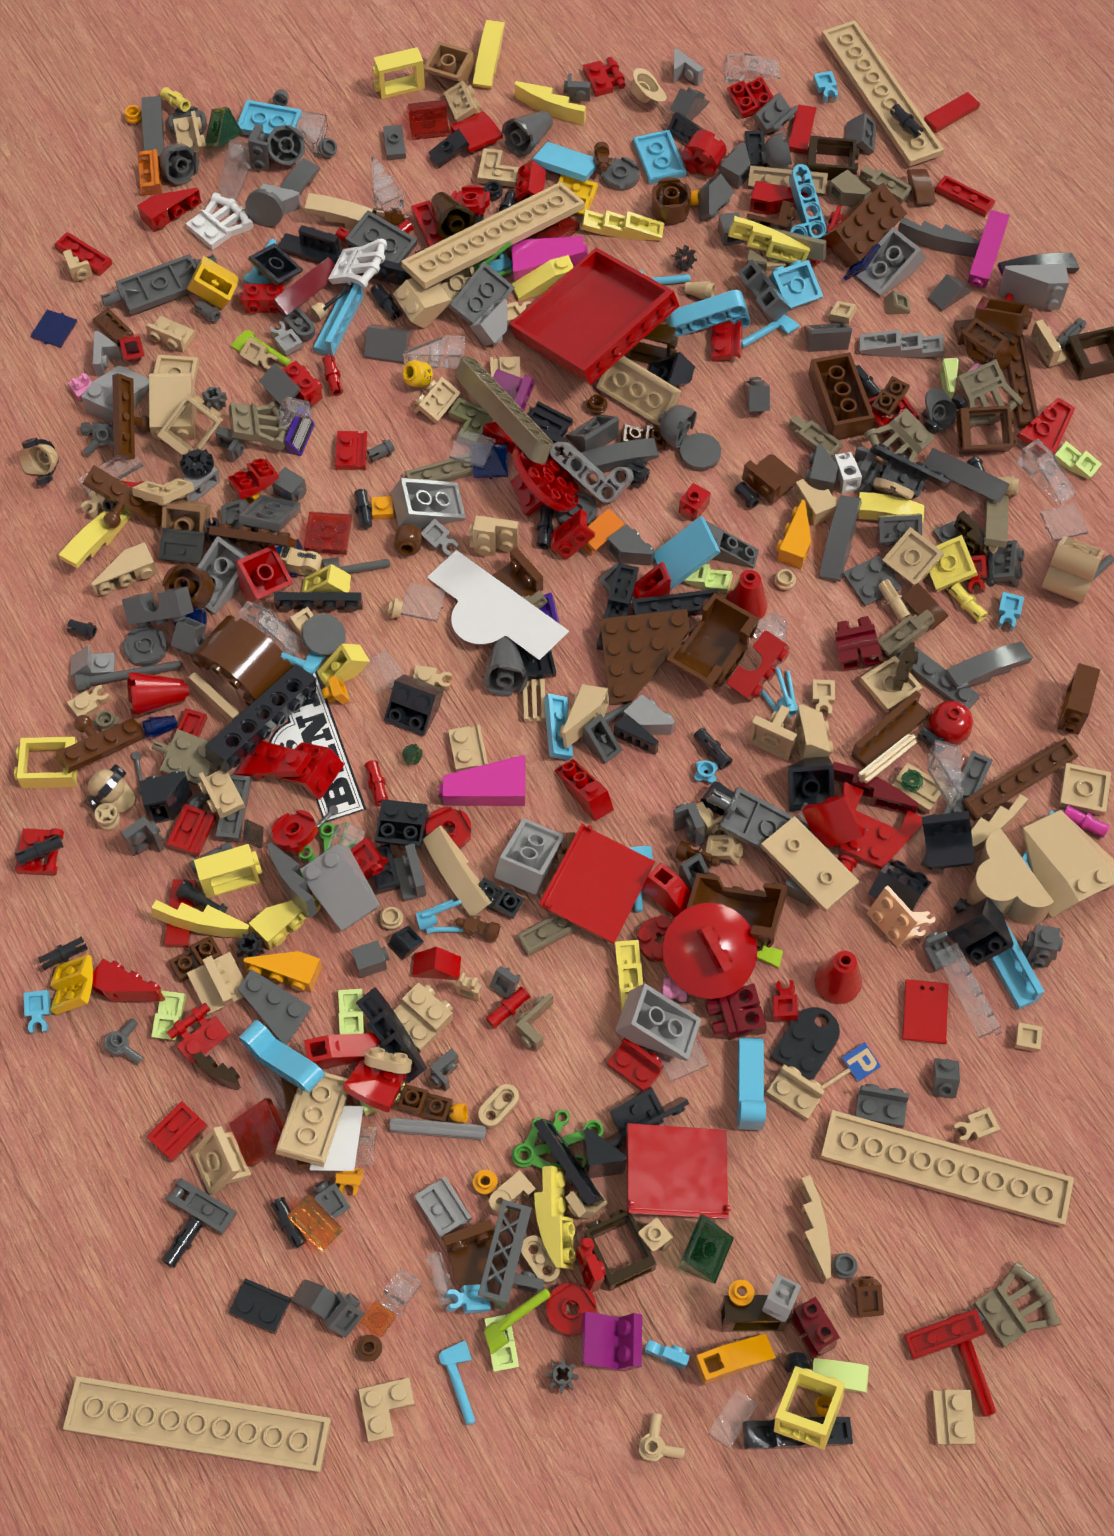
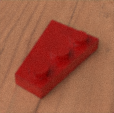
(1049, 425)
(274, 760)

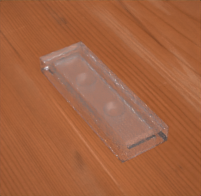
(117, 468)

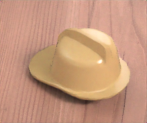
(646, 87)

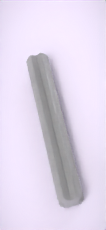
(437, 1128)

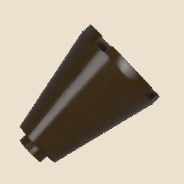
(450, 215)

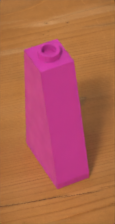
(988, 248)
(532, 253)
(486, 785)

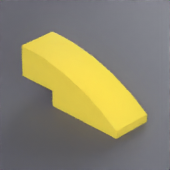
(881, 504)

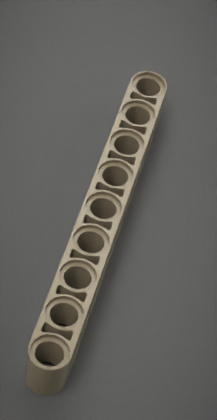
(504, 410)

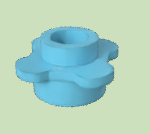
(706, 766)

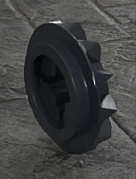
(197, 470)

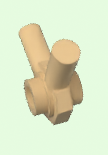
(653, 1447)

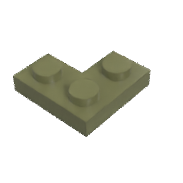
(471, 415)

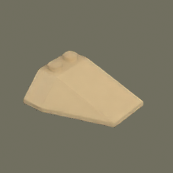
(1066, 861)

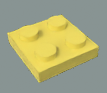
(954, 565)

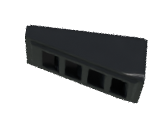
(633, 733)

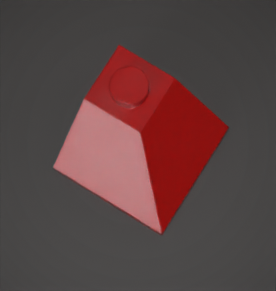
(262, 574)

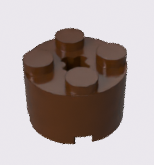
(671, 201)
(196, 579)

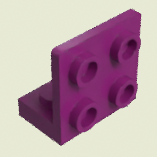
(515, 386)
(612, 1341)

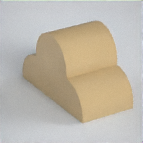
(1072, 569)
(1008, 882)

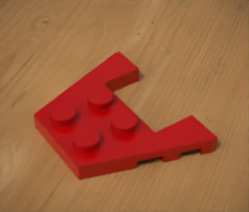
(880, 840)

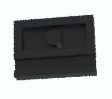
(550, 420)
(182, 545)
(537, 668)
(260, 1306)

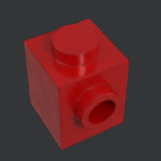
(132, 347)
(694, 502)

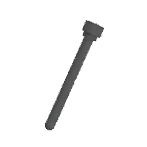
(84, 681)

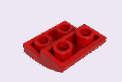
(750, 96)
(478, 131)
(256, 479)
(833, 821)

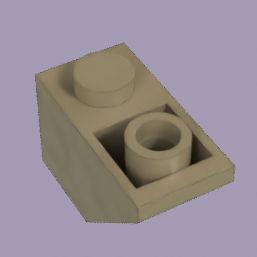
(847, 189)

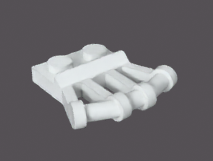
(210, 230)
(354, 261)

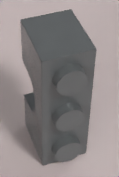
(767, 293)
(173, 604)
(188, 635)

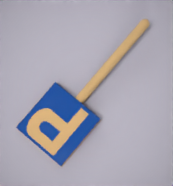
(859, 1062)

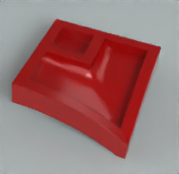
(374, 1086)

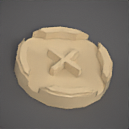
(893, 488)

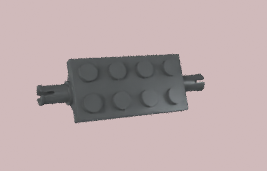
(154, 285)
(749, 816)

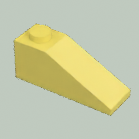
(542, 278)

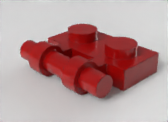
(598, 76)
(203, 1039)
(591, 1268)

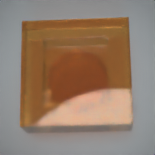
(378, 1319)

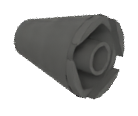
(526, 132)
(505, 669)

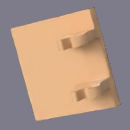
(896, 918)

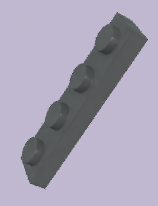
(935, 677)

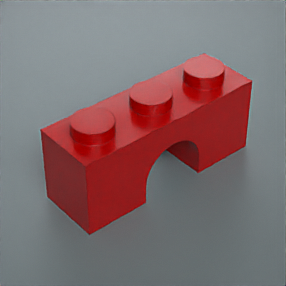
(750, 683)

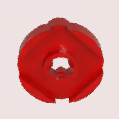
(474, 198)
(447, 816)
(295, 841)
(648, 935)
(556, 1307)

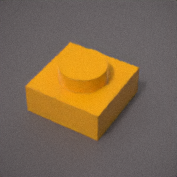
(382, 507)

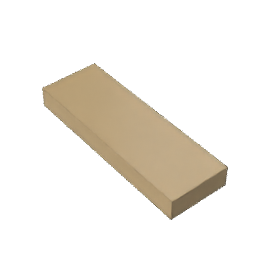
(213, 697)

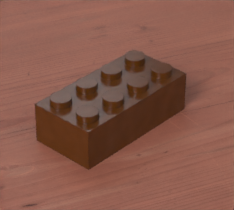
(864, 225)
(841, 395)

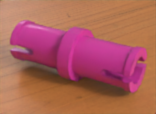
(1087, 822)

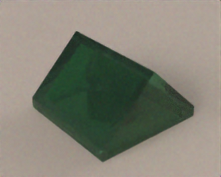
(221, 128)
(706, 1250)

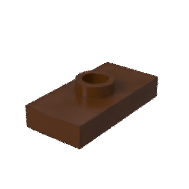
(112, 326)

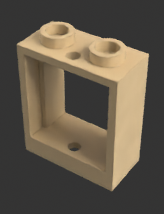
(176, 442)

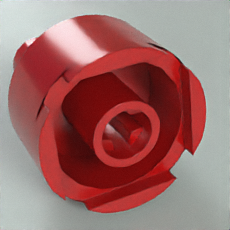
(703, 153)

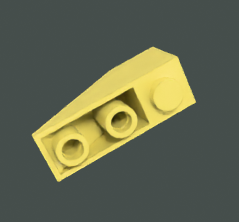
(278, 921)

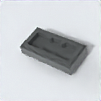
(394, 142)

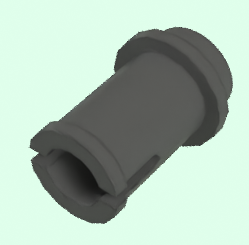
(211, 313)
(381, 450)

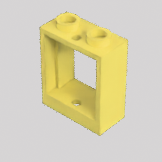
(395, 62)
(43, 780)
(228, 870)
(802, 1428)

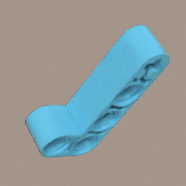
(806, 204)
(710, 312)
(280, 1057)
(750, 1084)

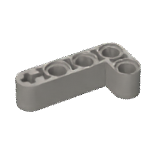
(587, 469)

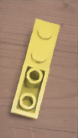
(554, 1228)

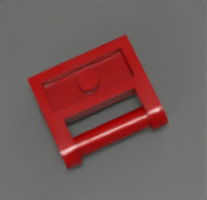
(35, 867)

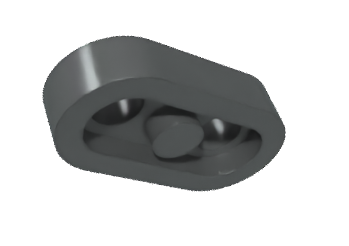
(302, 325)

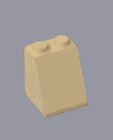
(165, 396)

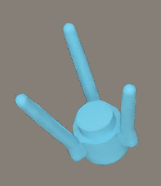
(787, 701)
(427, 918)

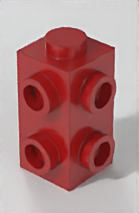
(530, 180)
(259, 297)
(309, 387)

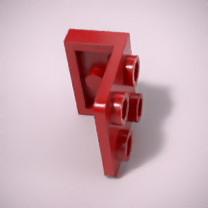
(320, 770)

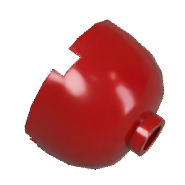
(951, 721)

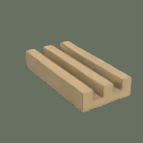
(533, 684)

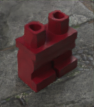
(855, 641)
(739, 1013)
(813, 1320)

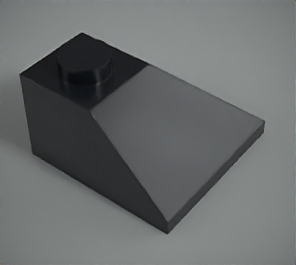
(275, 264)
(673, 369)
(810, 782)

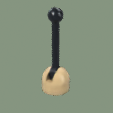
(320, 309)
(989, 550)

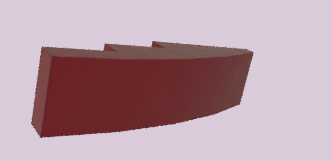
(304, 287)
(881, 792)

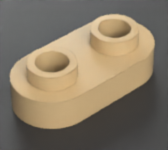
(386, 1061)
(497, 1106)
(540, 1260)

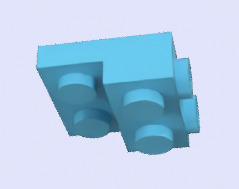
(797, 283)

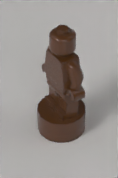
(602, 152)
(394, 216)
(685, 852)
(473, 926)

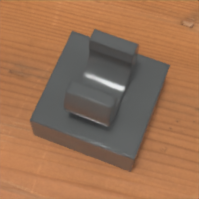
(504, 982)

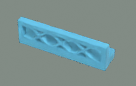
(339, 321)
(1017, 976)

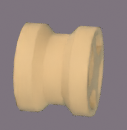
(106, 811)

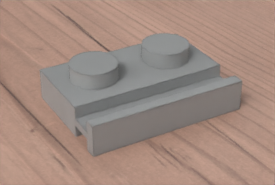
(442, 1207)

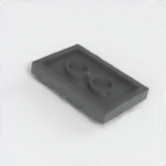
(374, 227)
(480, 293)
(269, 513)

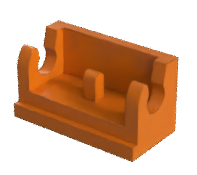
(149, 172)
(603, 527)

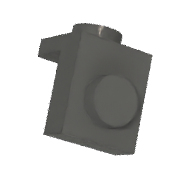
(577, 89)
(234, 445)
(933, 943)
(946, 1078)
(527, 1282)

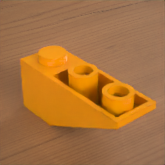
(797, 541)
(291, 968)
(733, 1358)

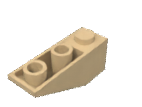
(126, 569)
(587, 705)

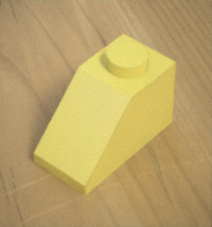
(327, 580)
(344, 663)

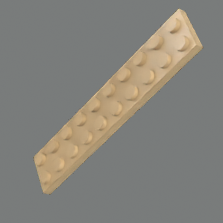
(880, 91)
(491, 234)
(947, 1168)
(198, 1424)

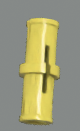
(170, 96)
(968, 602)

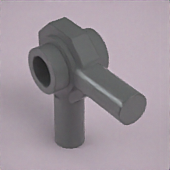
(102, 436)
(117, 1042)

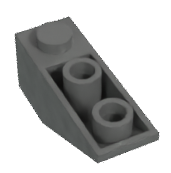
(733, 549)

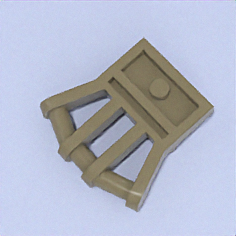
(984, 380)
(246, 422)
(907, 431)
(1004, 1317)

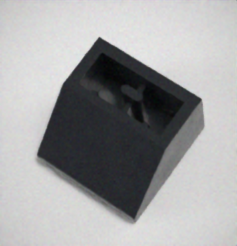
(413, 704)
(165, 795)
(402, 823)
(905, 883)
(980, 931)

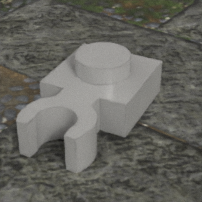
(286, 340)
(438, 536)

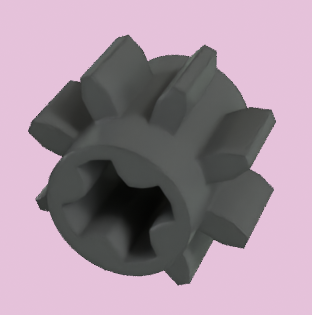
(214, 398)
(562, 1368)

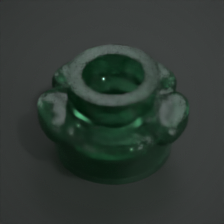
(412, 754)
(912, 775)

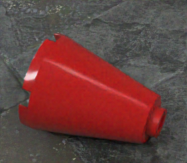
(749, 593)
(154, 692)
(839, 978)

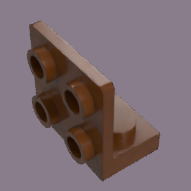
(520, 575)
(469, 1252)

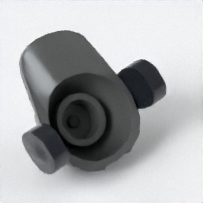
(940, 410)

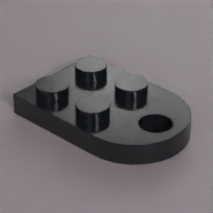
(807, 1044)

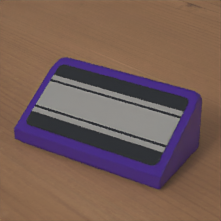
(298, 435)

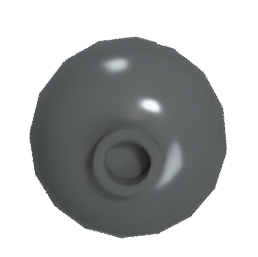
(285, 145)
(777, 152)
(178, 163)
(676, 423)

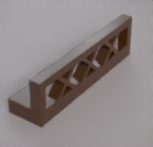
(890, 730)

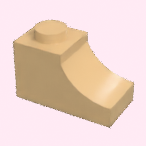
(819, 503)

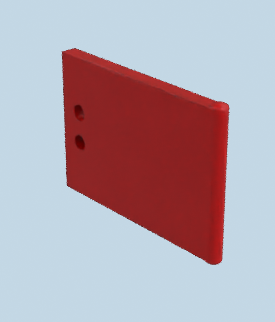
(925, 1011)

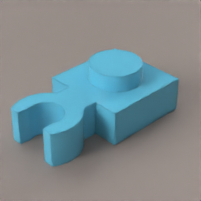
(826, 83)
(1010, 608)
(37, 1006)
(468, 1300)
(674, 1355)

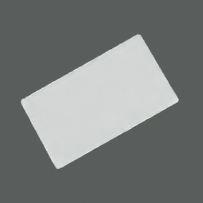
(345, 1142)

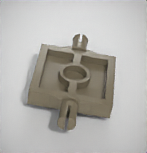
(185, 754)

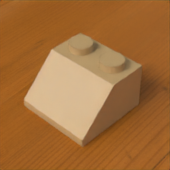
(422, 304)
(812, 733)

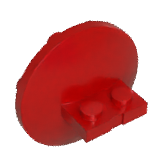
(543, 484)
(709, 951)

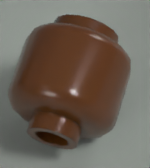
(408, 539)

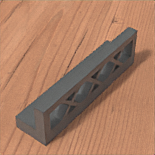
(508, 1272)

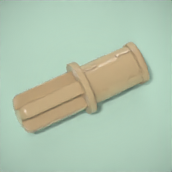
(894, 600)

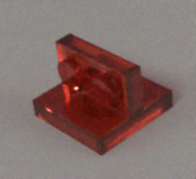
(428, 119)

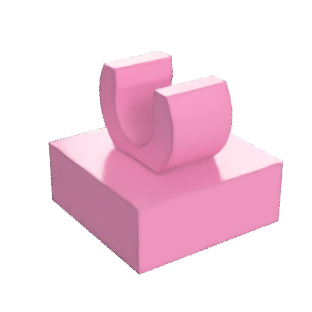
(79, 385)

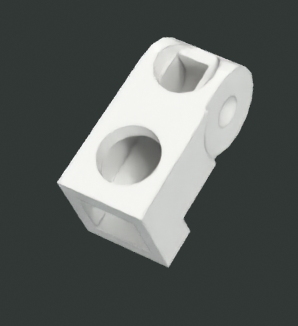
(848, 472)

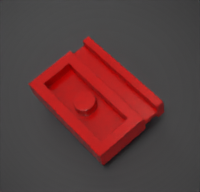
(726, 341)
(351, 450)
(191, 830)
(177, 1131)

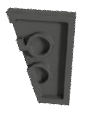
(274, 1005)

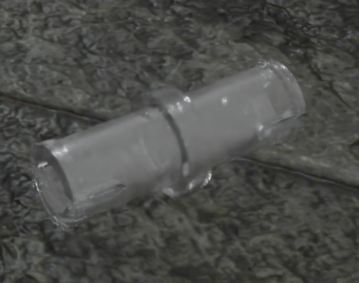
(440, 1278)

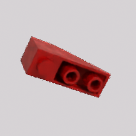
(768, 198)
(164, 208)
(585, 789)
(667, 889)
(119, 985)
(339, 1049)

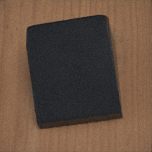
(404, 942)

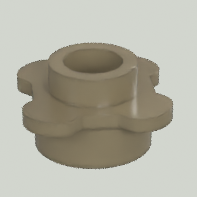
(105, 715)

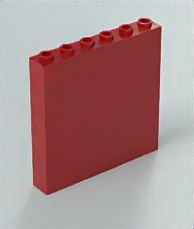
(594, 315)

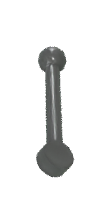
(136, 757)
(333, 810)

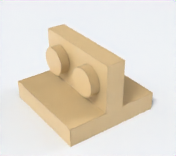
(773, 735)
(217, 982)
(220, 1160)

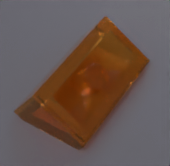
(315, 1222)

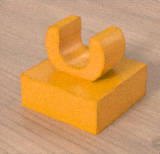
(336, 691)
(351, 1178)

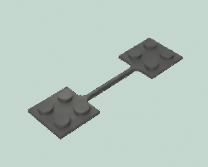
(868, 575)

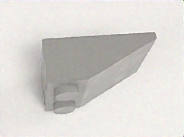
(892, 263)
(1036, 285)
(99, 395)
(424, 500)
(221, 566)
(529, 856)
(340, 886)
(658, 1023)

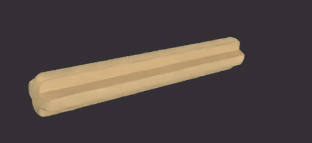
(887, 758)

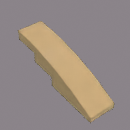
(335, 209)
(1001, 819)
(456, 871)
(817, 1237)

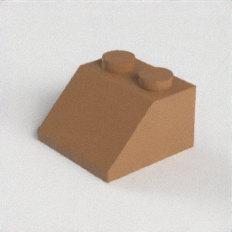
(450, 62)
(186, 515)

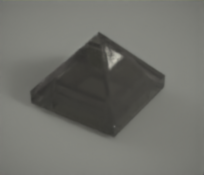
(253, 833)

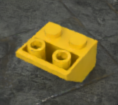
(213, 283)

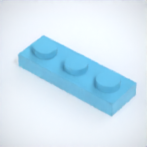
(556, 715)

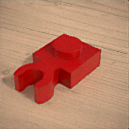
(981, 568)
(786, 1003)

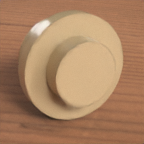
(785, 579)
(395, 608)
(391, 918)

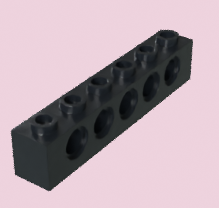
(261, 718)

